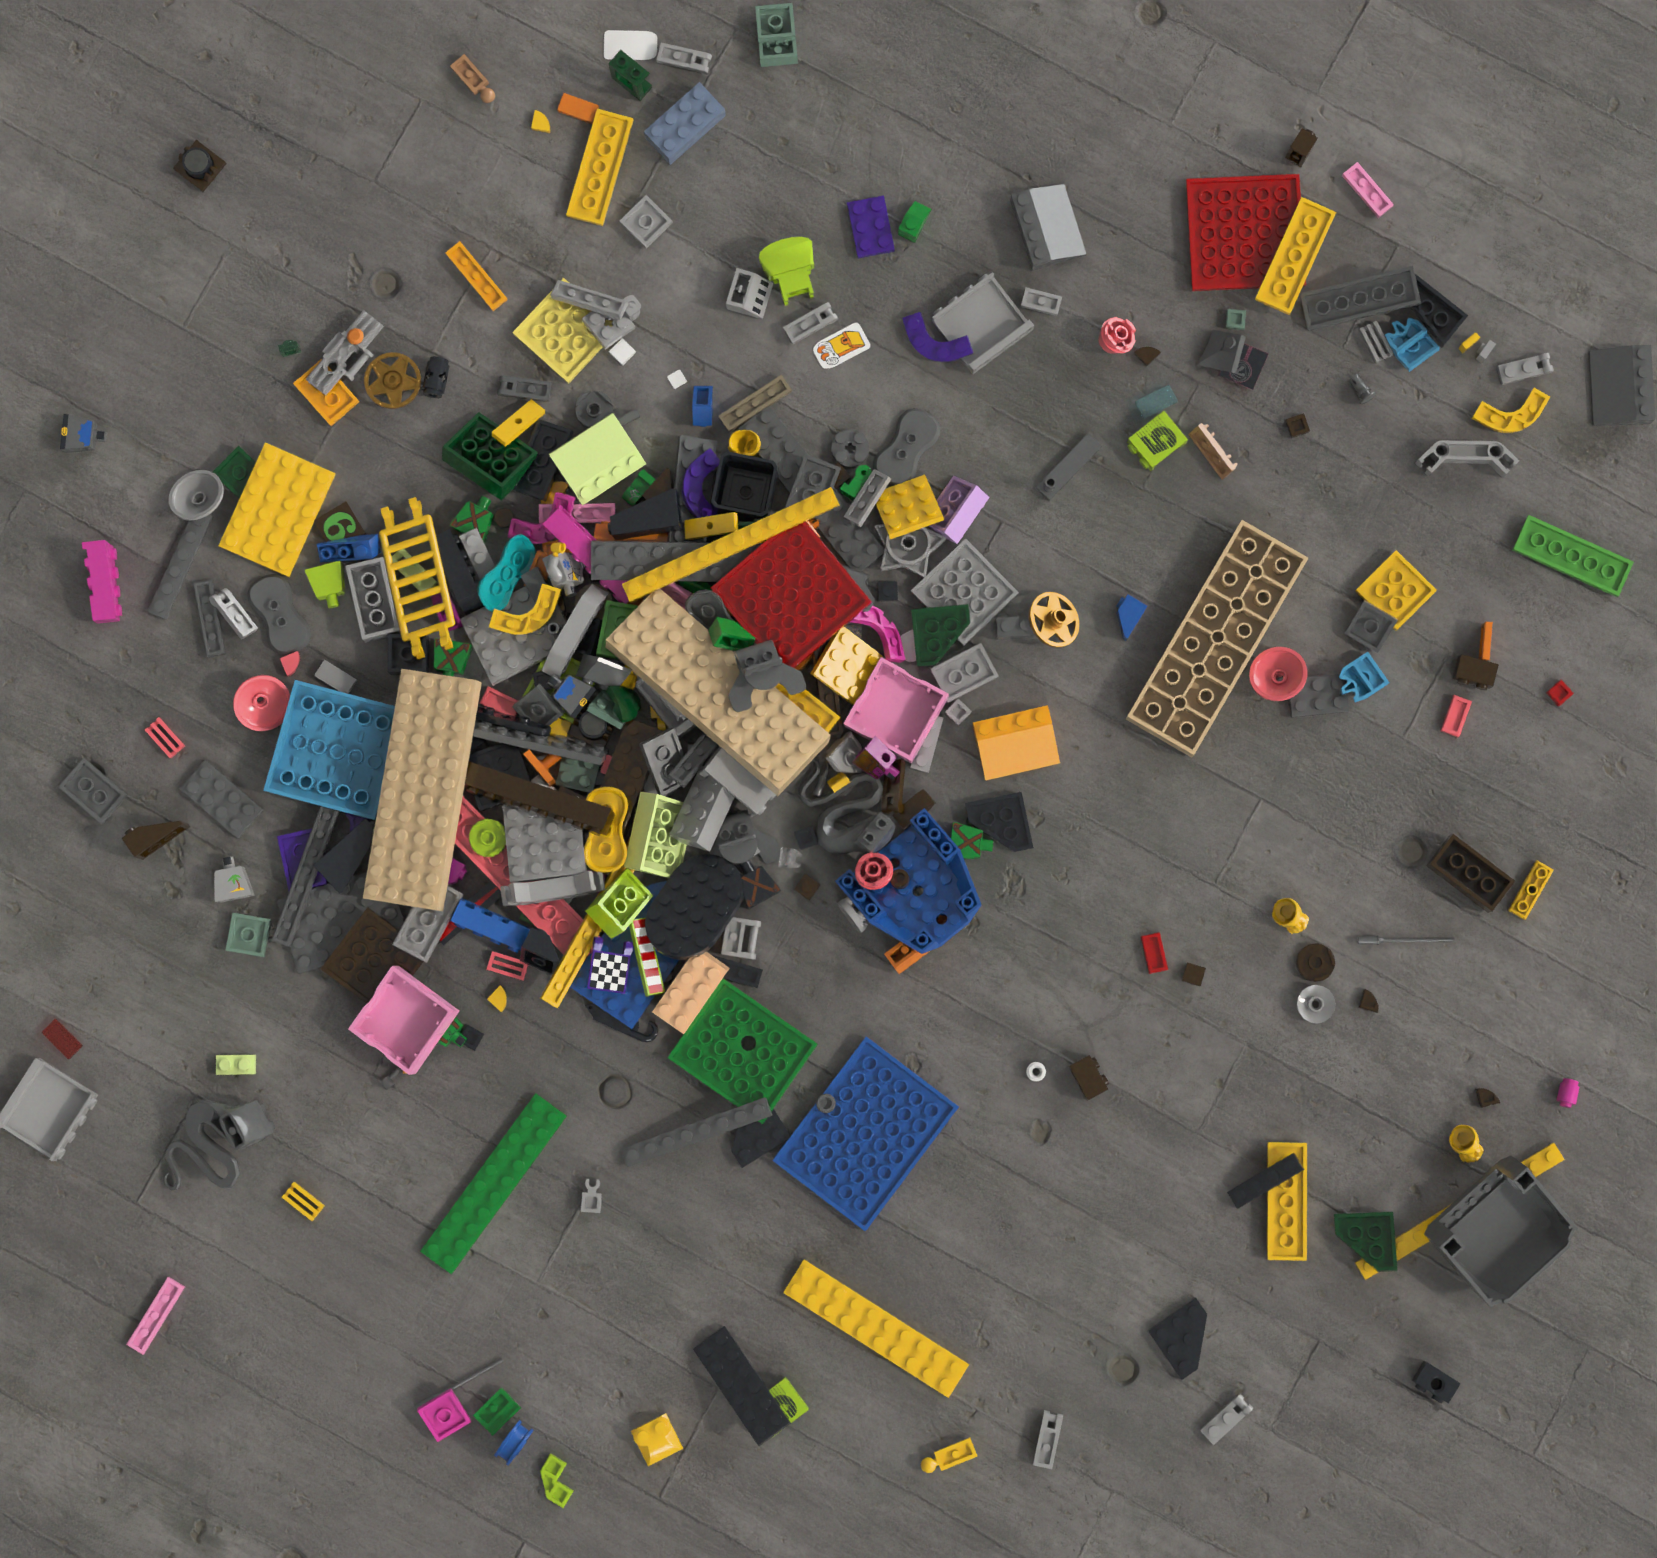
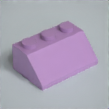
(959, 505)

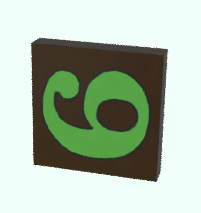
(339, 523)

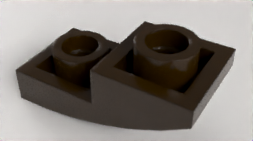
(914, 806)

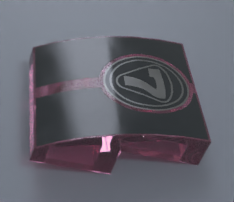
(1249, 367)

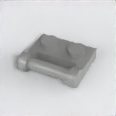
(734, 938)

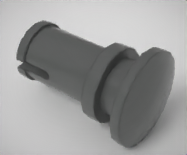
(1363, 391)

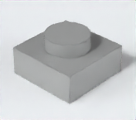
(1484, 350)
(958, 712)

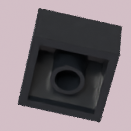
(539, 951)

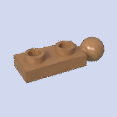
(473, 78)

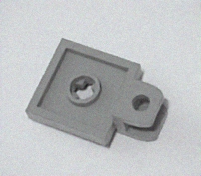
(609, 335)

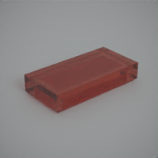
(62, 1039)

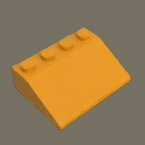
(1016, 742)

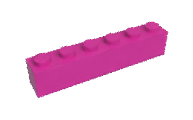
(578, 541)

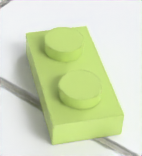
(235, 1064)

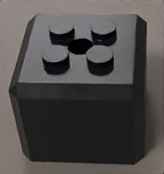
(743, 471)

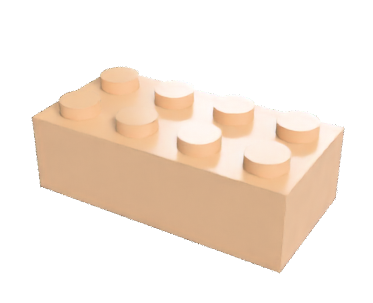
(690, 991)

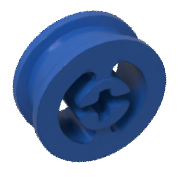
(513, 1443)

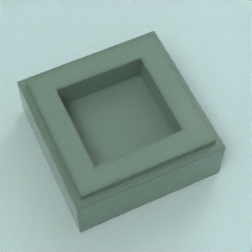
(1235, 319)

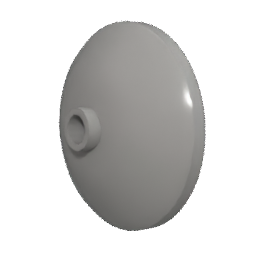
(196, 495)

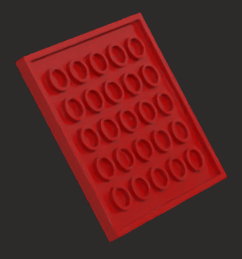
(1237, 227)
(792, 593)

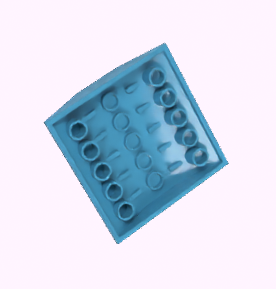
(332, 750)

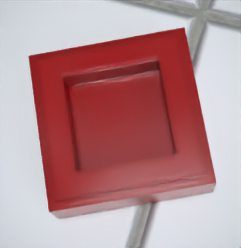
(1559, 693)

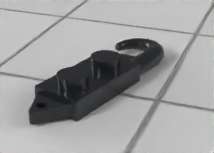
(608, 1020)

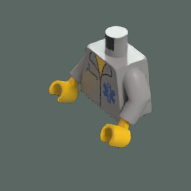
(563, 569)

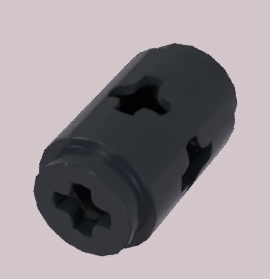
(437, 368)

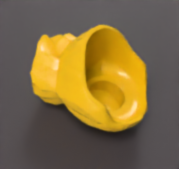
(744, 442)
(1289, 915)
(1466, 1143)

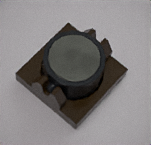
(198, 164)
(590, 728)

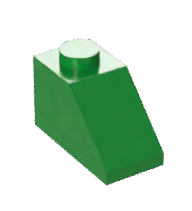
(914, 221)
(729, 635)

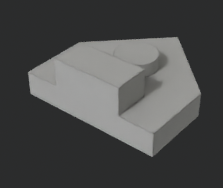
(843, 753)

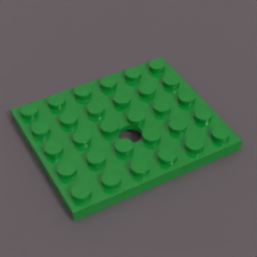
(715, 1055)

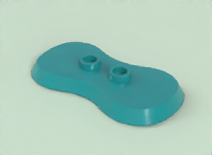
(497, 585)

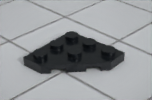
(1003, 820)
(758, 1139)
(1182, 1337)

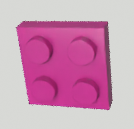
(444, 1415)

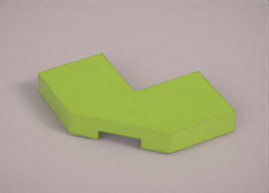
(555, 1490)

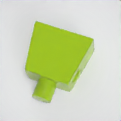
(327, 582)

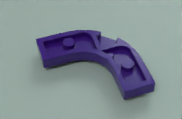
(933, 349)
(693, 481)

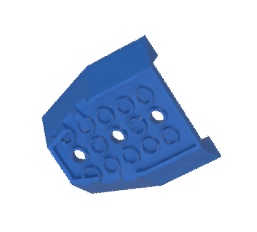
(935, 866)

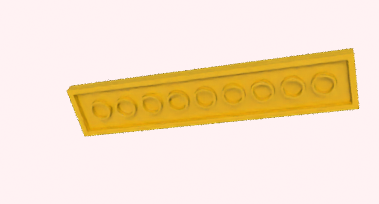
(876, 1328)

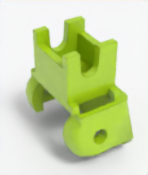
(789, 266)

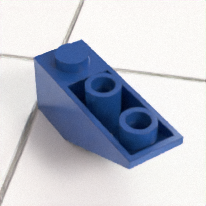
(349, 548)

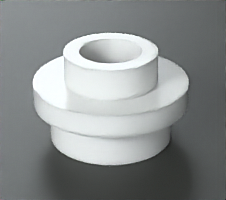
(1031, 1076)

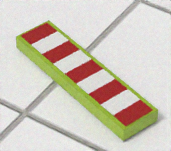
(646, 959)

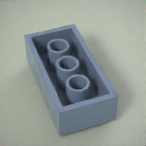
(684, 123)

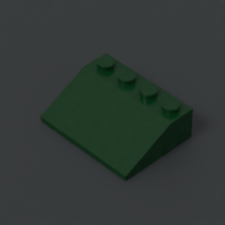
(486, 459)

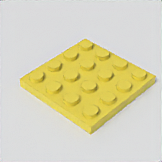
(559, 336)

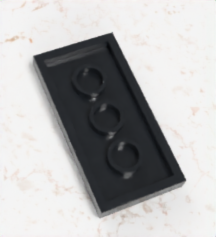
(542, 471)

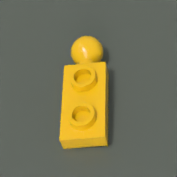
(950, 1456)

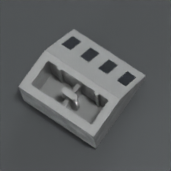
(749, 294)

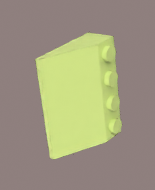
(597, 459)
(650, 845)

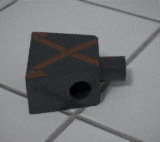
(757, 884)

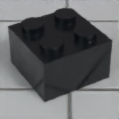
(401, 655)

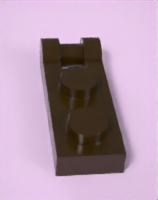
(894, 789)

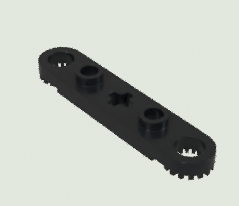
(520, 723)

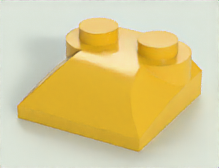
(657, 1439)

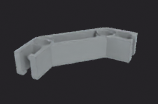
(1469, 452)
(574, 630)
(552, 889)

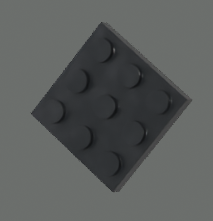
(502, 758)

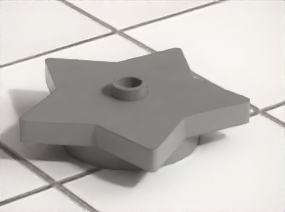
(914, 558)

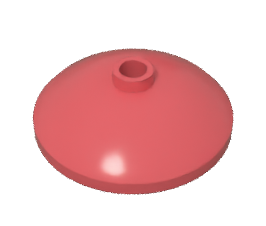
(1274, 664)
(264, 714)

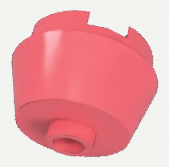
(1117, 336)
(873, 871)

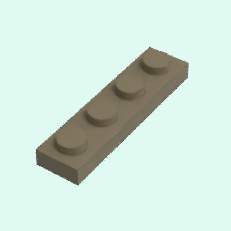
(755, 403)

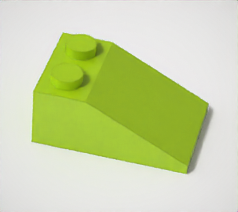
(619, 904)

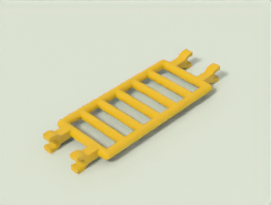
(395, 584)

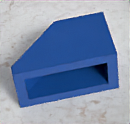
(702, 406)
(1128, 614)

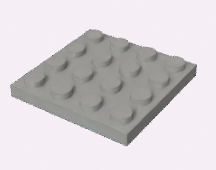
(970, 580)
(502, 652)
(541, 847)

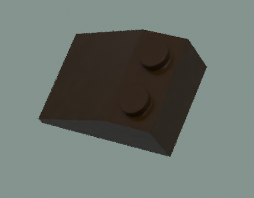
(148, 839)

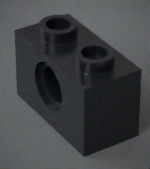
(1447, 1385)

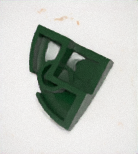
(626, 702)

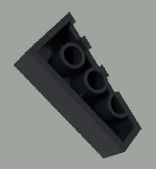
(1437, 313)
(458, 572)

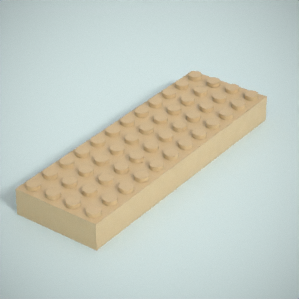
(1216, 638)
(695, 677)
(422, 789)

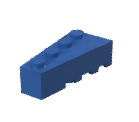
(490, 924)

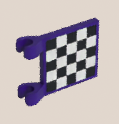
(607, 969)

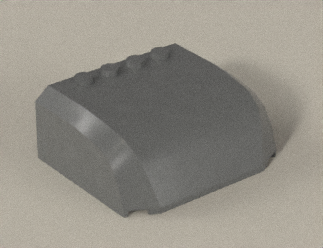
(1502, 1232)

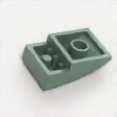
(776, 34)

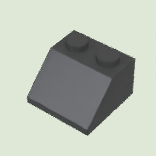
(601, 672)

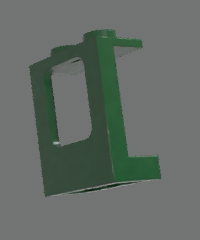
(625, 71)

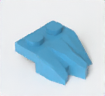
(1411, 343)
(1362, 678)

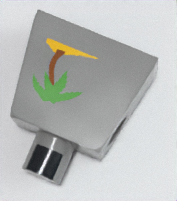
(231, 882)

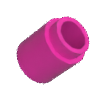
(1568, 1092)

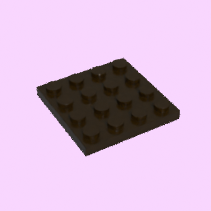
(367, 956)

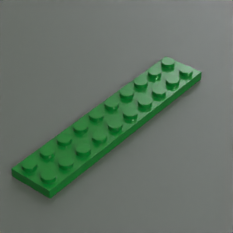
(493, 1183)

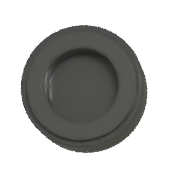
(826, 1103)

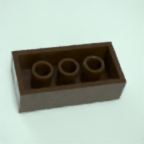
(1470, 873)

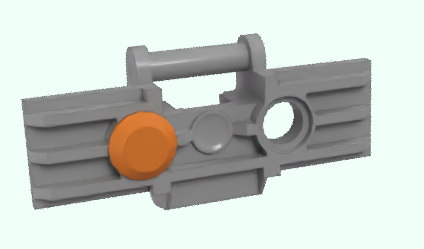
(340, 348)

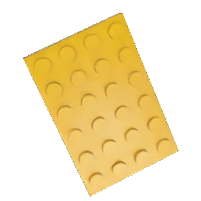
(277, 510)

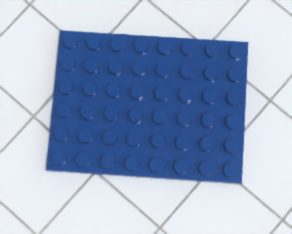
(871, 1137)

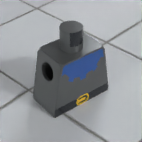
(80, 434)
(570, 693)

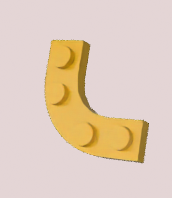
(1512, 421)
(533, 619)

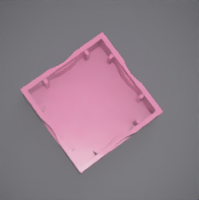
(896, 709)
(404, 1020)

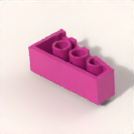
(103, 581)

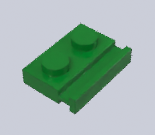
(497, 1411)

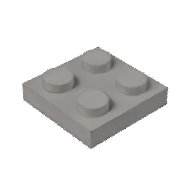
(646, 221)

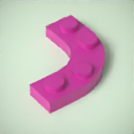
(535, 531)
(886, 630)

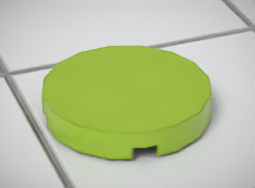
(487, 837)

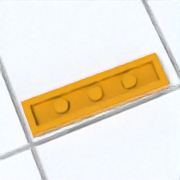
(476, 276)

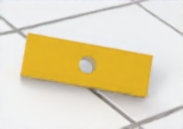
(518, 422)
(702, 526)
(1524, 899)

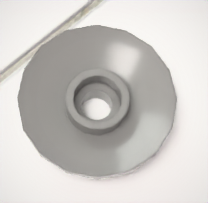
(1323, 997)

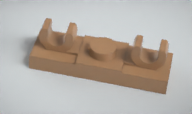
(1212, 451)

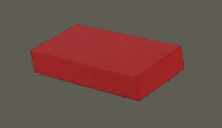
(1154, 953)

